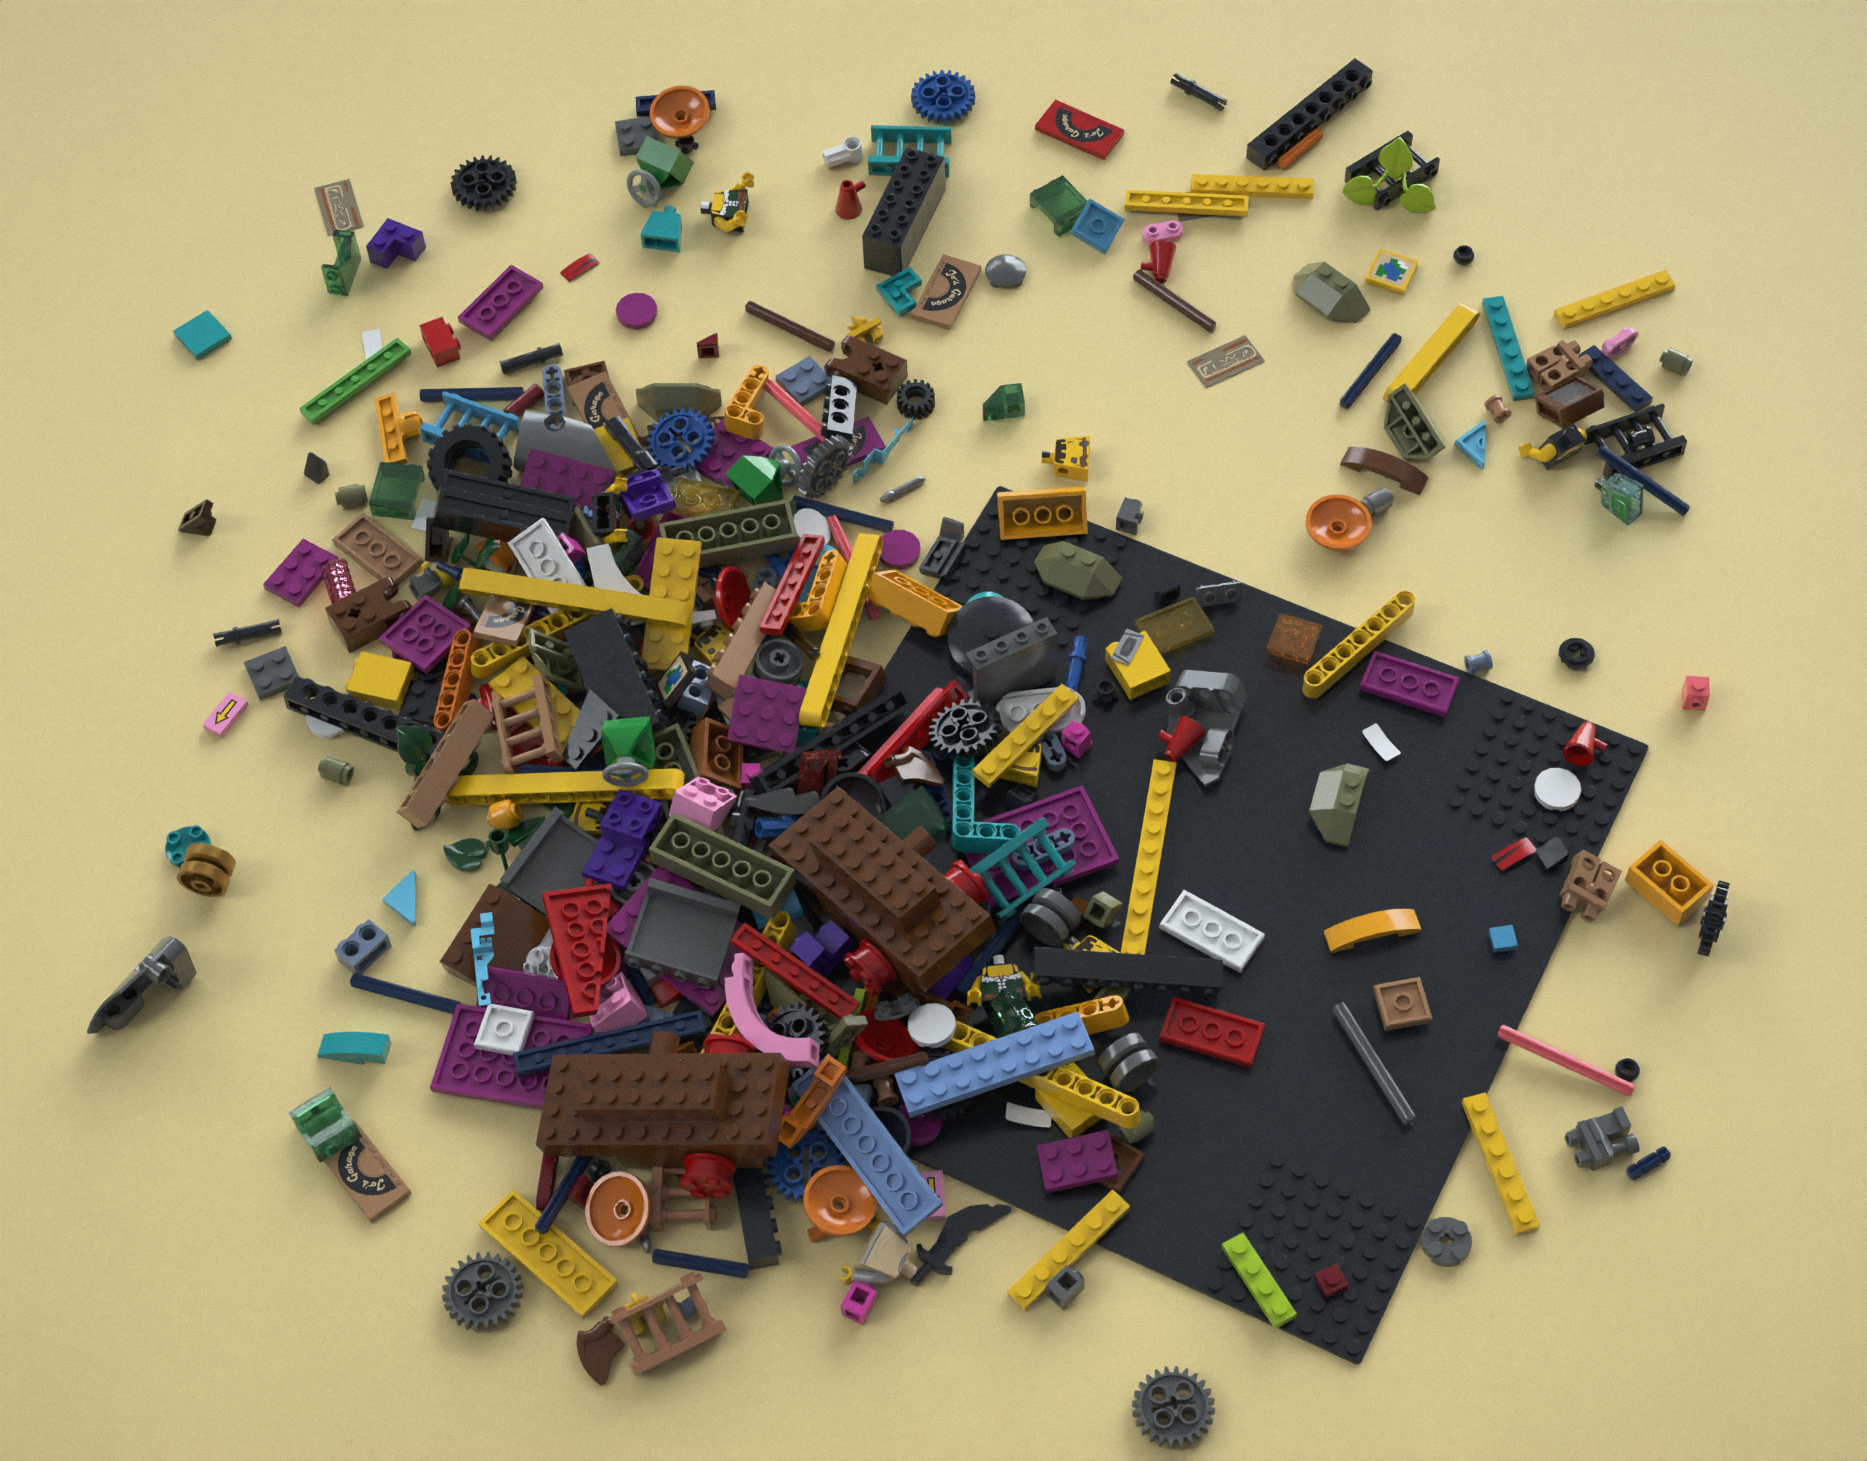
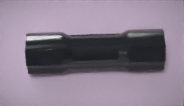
(620, 433)

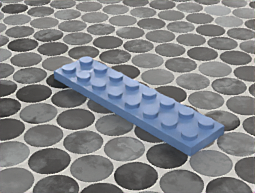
(994, 1064)
(875, 1155)

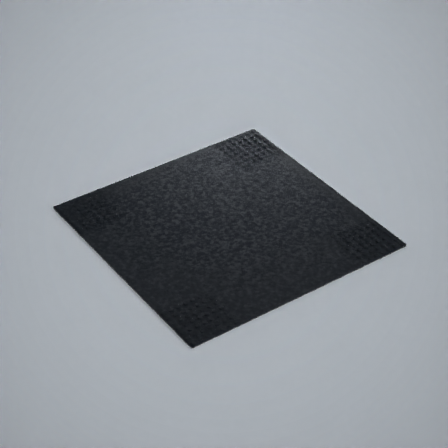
(1305, 1139)

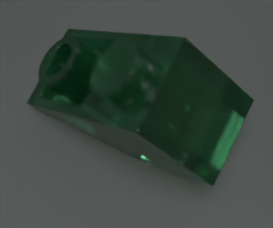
(1004, 403)

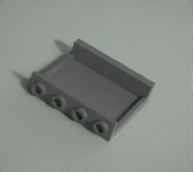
(1014, 662)
(550, 861)
(682, 934)

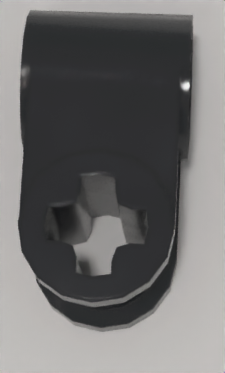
(853, 758)

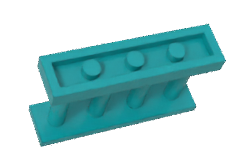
(886, 165)
(1019, 845)

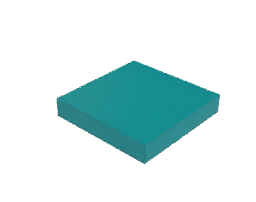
(202, 334)

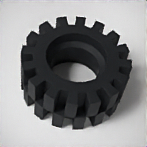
(915, 389)

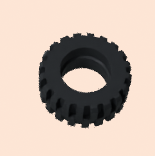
(465, 438)

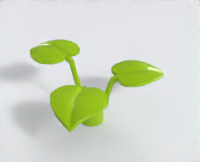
(1397, 161)

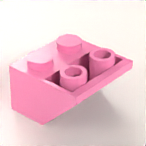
(702, 803)
(618, 1006)

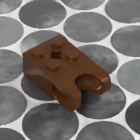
(876, 370)
(366, 613)

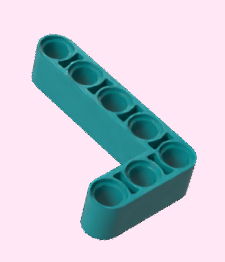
(970, 835)

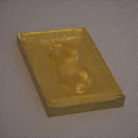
(702, 498)
(1175, 625)

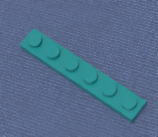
(1508, 348)

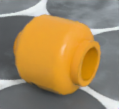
(504, 814)

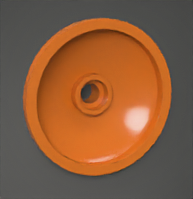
(678, 104)
(1339, 514)
(838, 1187)
(607, 1207)

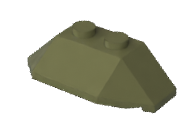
(1330, 292)
(664, 397)
(1412, 426)
(582, 532)
(1077, 571)
(555, 660)
(1338, 802)
(783, 993)

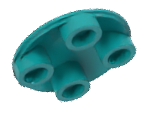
(179, 841)

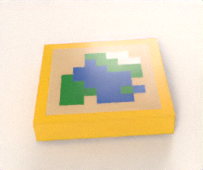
(1391, 271)

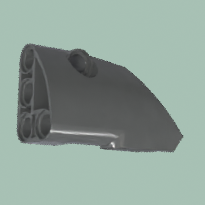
(571, 440)
(1216, 705)
(166, 963)

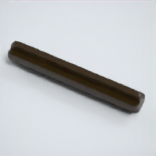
(801, 641)

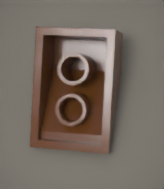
(714, 756)

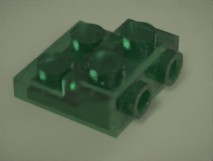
(1010, 1013)

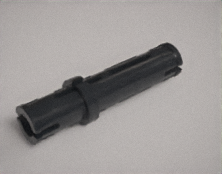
(1198, 91)
(531, 358)
(248, 632)

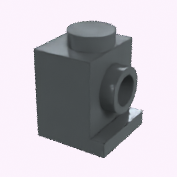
(1129, 516)
(1063, 1278)

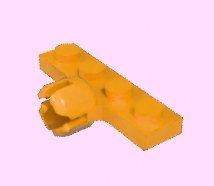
(395, 428)

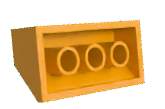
(1042, 513)
(912, 601)

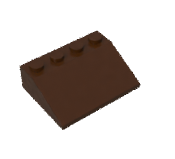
(515, 934)

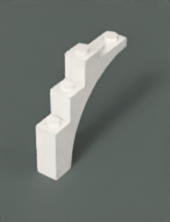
(608, 576)

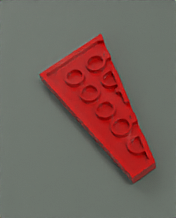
(579, 935)

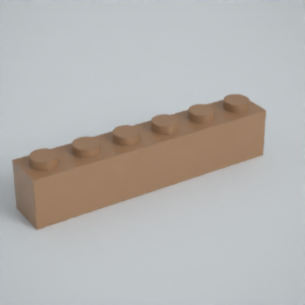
(740, 645)
(445, 764)

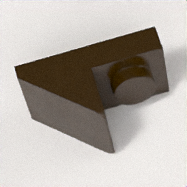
(198, 520)
(437, 543)

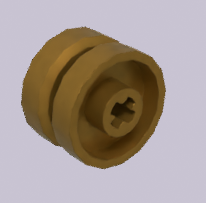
(206, 870)

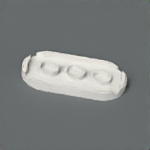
(1020, 704)

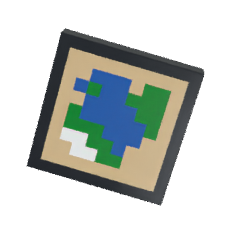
(675, 679)

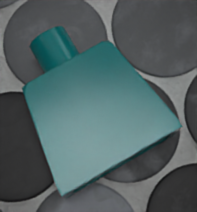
(663, 230)

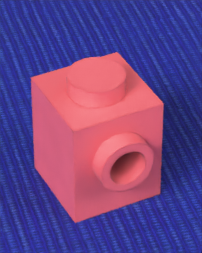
(1695, 693)

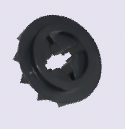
(1572, 646)

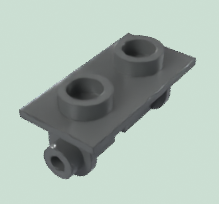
(1219, 594)

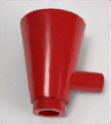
(848, 202)
(1161, 257)
(647, 531)
(1184, 738)
(1581, 746)

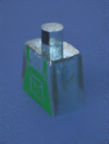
(1621, 497)

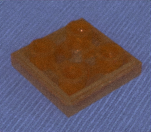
(1294, 638)

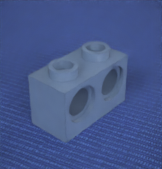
(700, 693)
(366, 951)

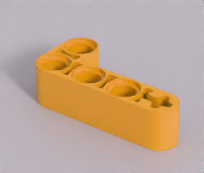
(740, 412)
(818, 609)
(1096, 1015)

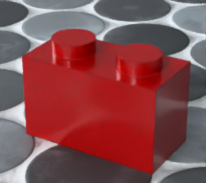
(440, 342)

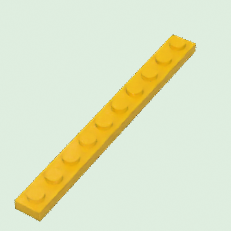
(1148, 857)

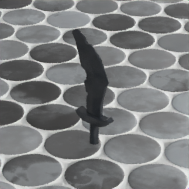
(955, 1234)

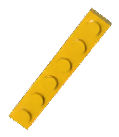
(1253, 186)
(1186, 203)
(1614, 299)
(1025, 735)
(1500, 1164)
(1069, 1249)

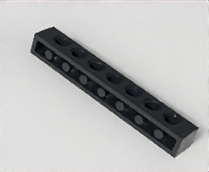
(1309, 114)
(298, 700)

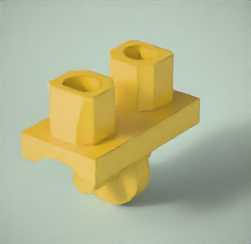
(861, 328)
(635, 1320)

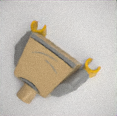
(882, 1256)

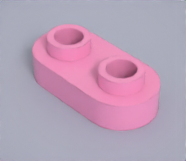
(1165, 231)
(1620, 342)

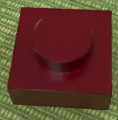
(580, 1191)
(1331, 1280)

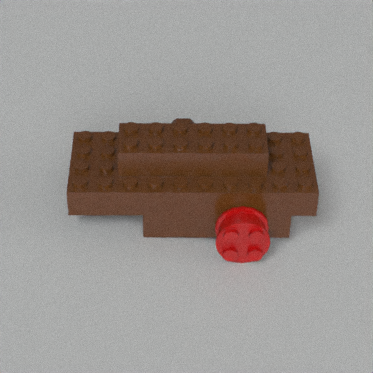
(885, 894)
(669, 1109)

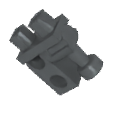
(1595, 1138)

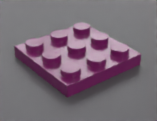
(728, 451)
(424, 633)
(765, 714)

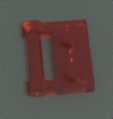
(812, 769)

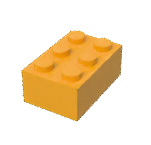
(1669, 882)

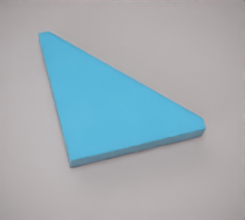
(1473, 444)
(403, 898)

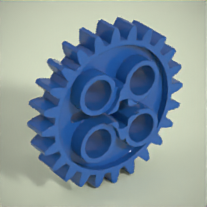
(943, 96)
(696, 427)
(783, 1165)

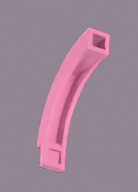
(741, 1004)

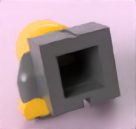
(429, 582)

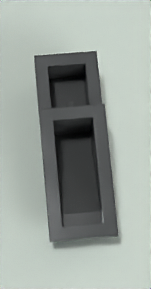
(784, 801)

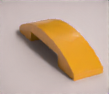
(1371, 926)

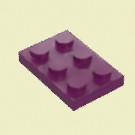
(299, 573)
(1077, 1161)

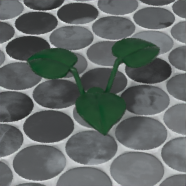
(484, 554)
(412, 747)
(467, 853)

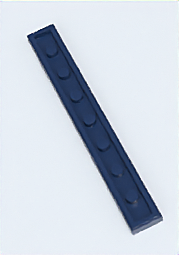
(609, 1042)

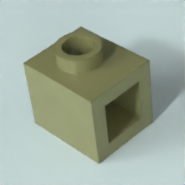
(1102, 909)

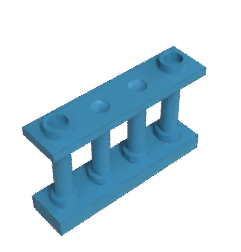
(470, 409)

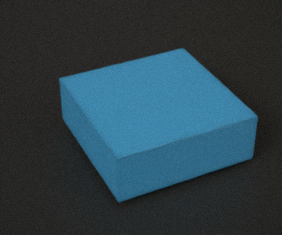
(1503, 938)

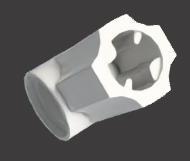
(849, 152)

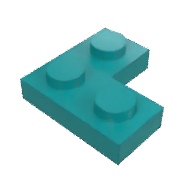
(896, 290)

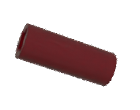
(525, 400)

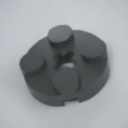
(1455, 1231)

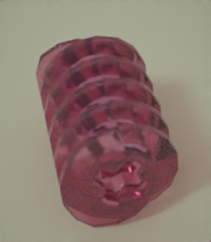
(338, 579)

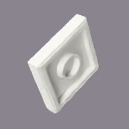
(504, 1029)

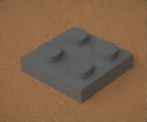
(632, 134)
(271, 672)

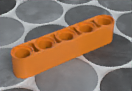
(457, 679)

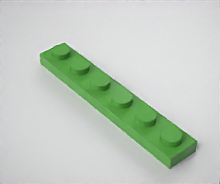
(355, 381)

